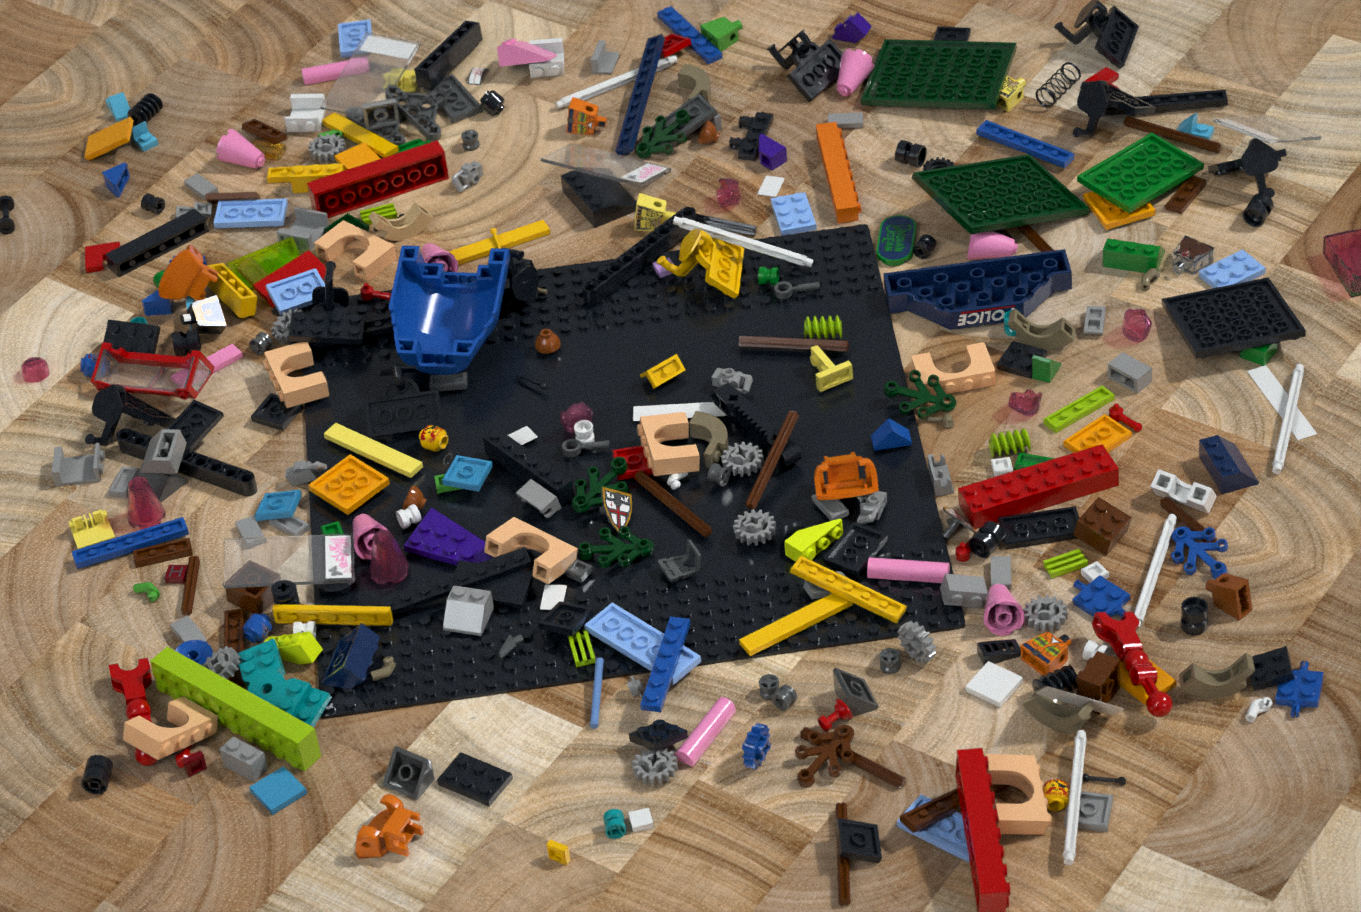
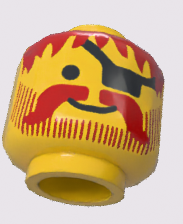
(433, 438)
(1057, 794)

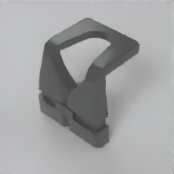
(674, 567)

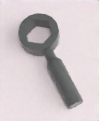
(789, 289)
(575, 443)

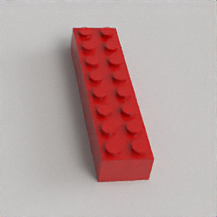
(379, 180)
(1039, 486)
(981, 831)

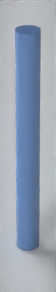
(596, 693)

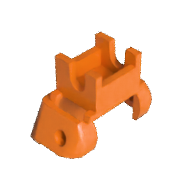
(186, 276)
(844, 478)
(388, 830)

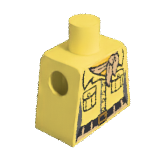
(1011, 93)
(650, 213)

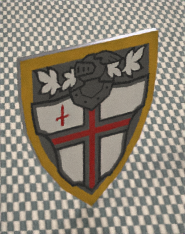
(616, 506)
(954, 522)

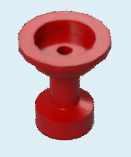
(840, 711)

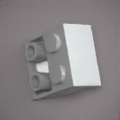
(164, 452)

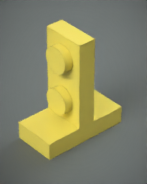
(829, 374)

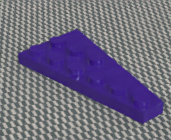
(445, 541)

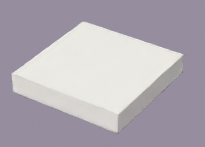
(994, 684)

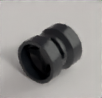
(153, 204)
(924, 246)

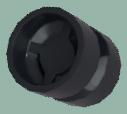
(910, 153)
(1258, 210)
(186, 342)
(986, 539)
(1194, 616)
(97, 774)

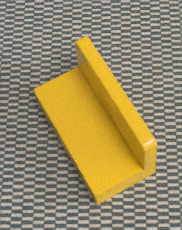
(664, 371)

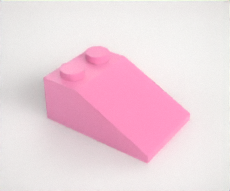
(520, 52)

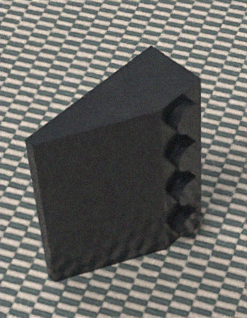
(597, 197)

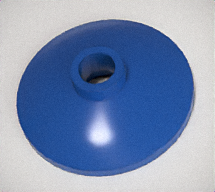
(195, 650)

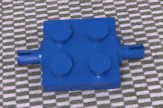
(1100, 597)
(1301, 691)

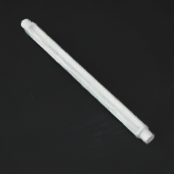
(611, 83)
(744, 242)
(1283, 440)
(1154, 569)
(1074, 798)

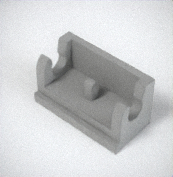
(939, 476)
(539, 498)

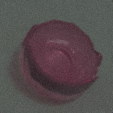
(35, 369)

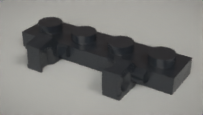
(749, 146)

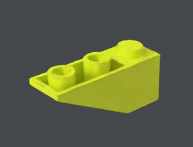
(813, 540)
(298, 647)

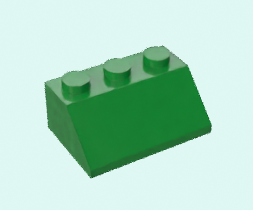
(1131, 255)

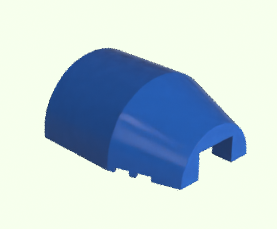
(444, 315)

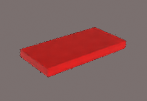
(303, 263)

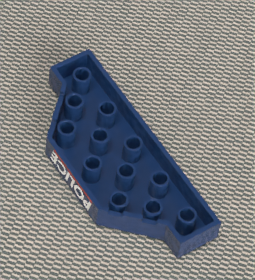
(978, 290)

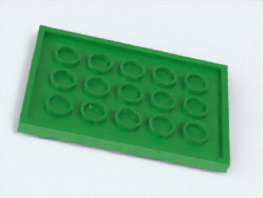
(1140, 172)

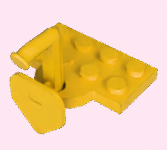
(721, 260)

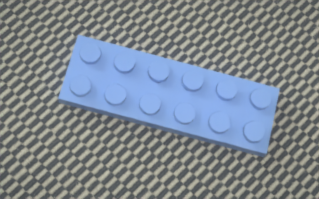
(636, 639)

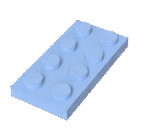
(250, 213)
(945, 834)

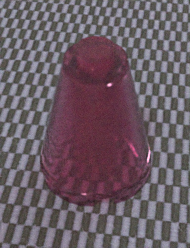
(143, 504)
(387, 559)

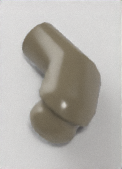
(1146, 278)
(385, 671)

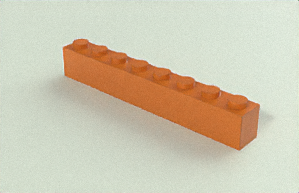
(838, 172)

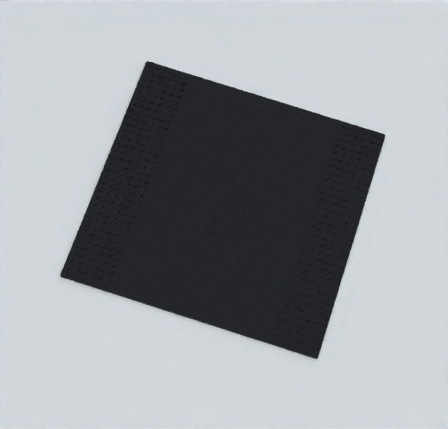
(601, 365)

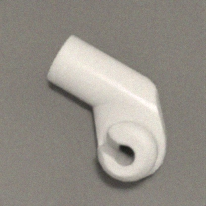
(673, 480)
(1256, 707)

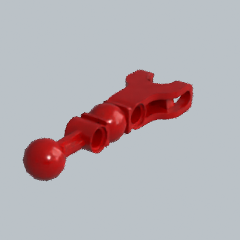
(1129, 649)
(133, 685)

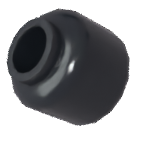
(492, 102)

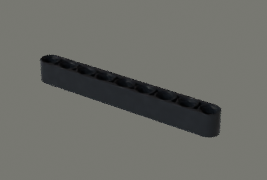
(636, 258)
(194, 465)

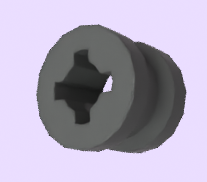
(470, 140)
(260, 343)
(719, 474)
(889, 660)
(768, 685)
(784, 697)

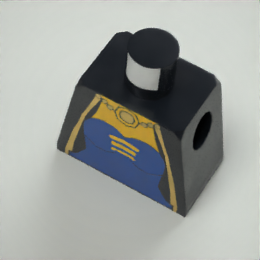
(205, 316)

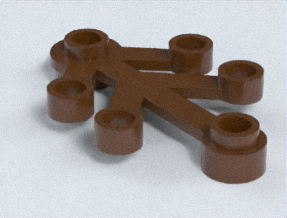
(826, 751)

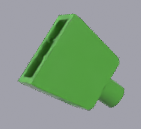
(721, 32)

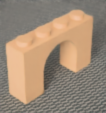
(347, 236)
(977, 375)
(294, 390)
(662, 458)
(517, 534)
(193, 726)
(1023, 773)

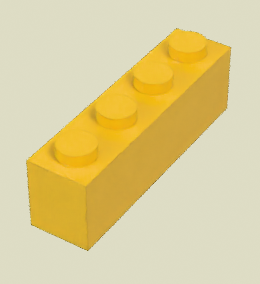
(233, 291)

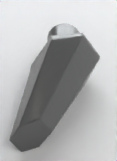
(510, 645)

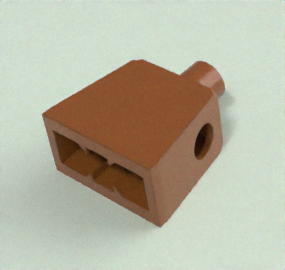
(1231, 595)

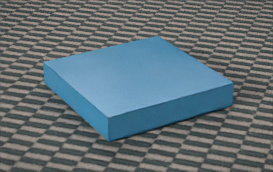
(467, 473)
(278, 505)
(278, 790)

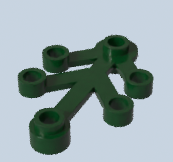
(646, 148)
(922, 396)
(583, 502)
(639, 547)

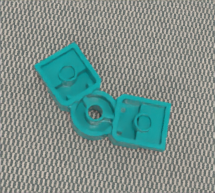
(264, 677)

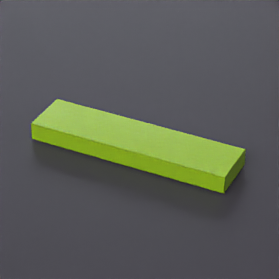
(1079, 409)

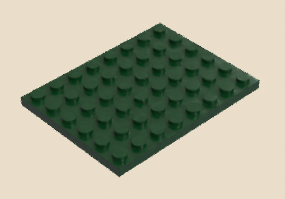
(939, 74)
(1000, 193)

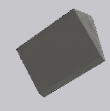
(163, 484)
(854, 692)
(408, 773)

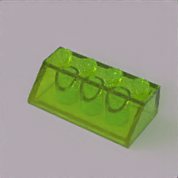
(268, 258)

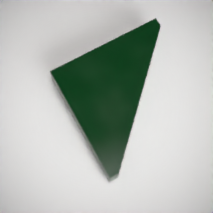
(350, 219)

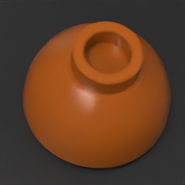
(708, 133)
(547, 342)
(415, 497)

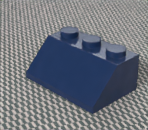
(1225, 464)
(351, 658)

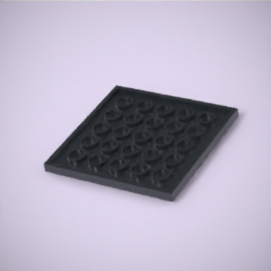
(1233, 318)

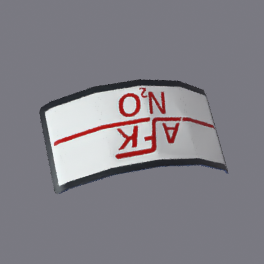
(476, 75)

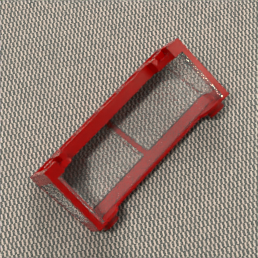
(152, 372)

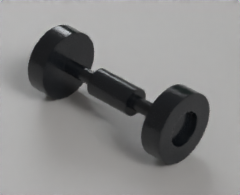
(7, 225)

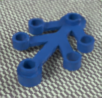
(1184, 536)

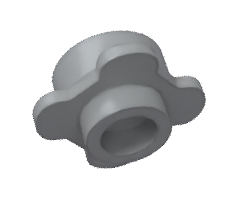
(635, 687)

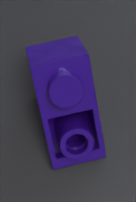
(852, 29)
(771, 153)

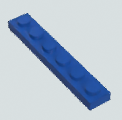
(682, 27)
(1025, 144)
(132, 541)
(665, 664)

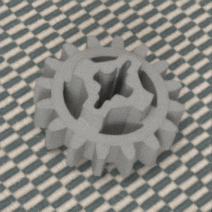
(326, 147)
(282, 326)
(742, 459)
(754, 527)
(1045, 613)
(916, 642)
(223, 662)
(655, 766)

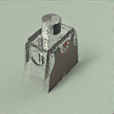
(1191, 256)

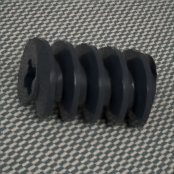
(145, 109)
(285, 593)
(1059, 679)

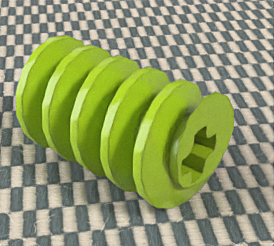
(822, 327)
(1008, 442)

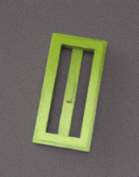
(387, 211)
(1064, 562)
(579, 638)

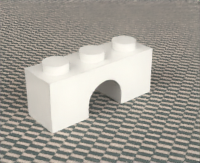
(1193, 496)

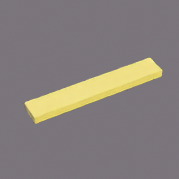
(373, 450)

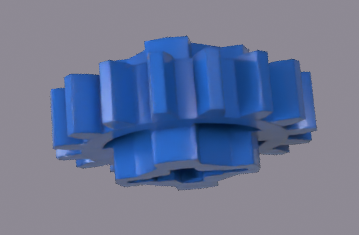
(756, 746)

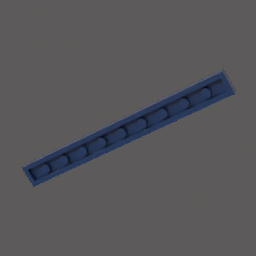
(640, 95)

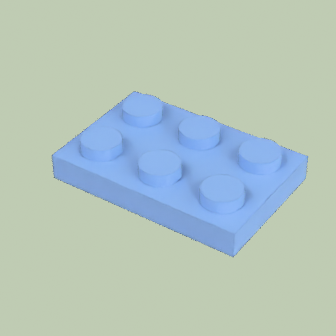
(351, 35)
(793, 214)
(1232, 270)
(294, 290)

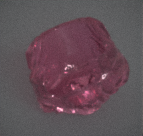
(729, 192)
(1136, 325)
(1025, 403)
(575, 413)

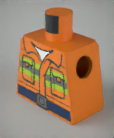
(583, 117)
(1045, 652)

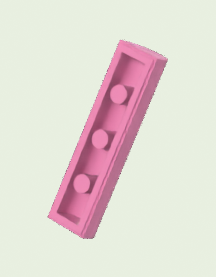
(323, 72)
(907, 570)
(706, 731)

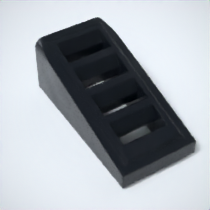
(993, 650)

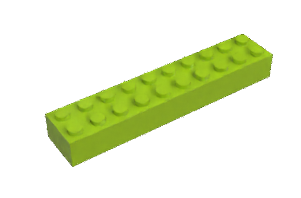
(237, 708)

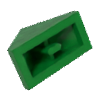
(1259, 355)
(1044, 369)

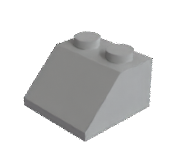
(380, 113)
(467, 610)

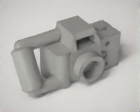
(467, 176)
(736, 379)
(304, 472)
(872, 507)

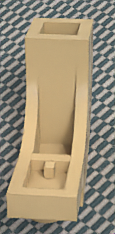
(404, 227)

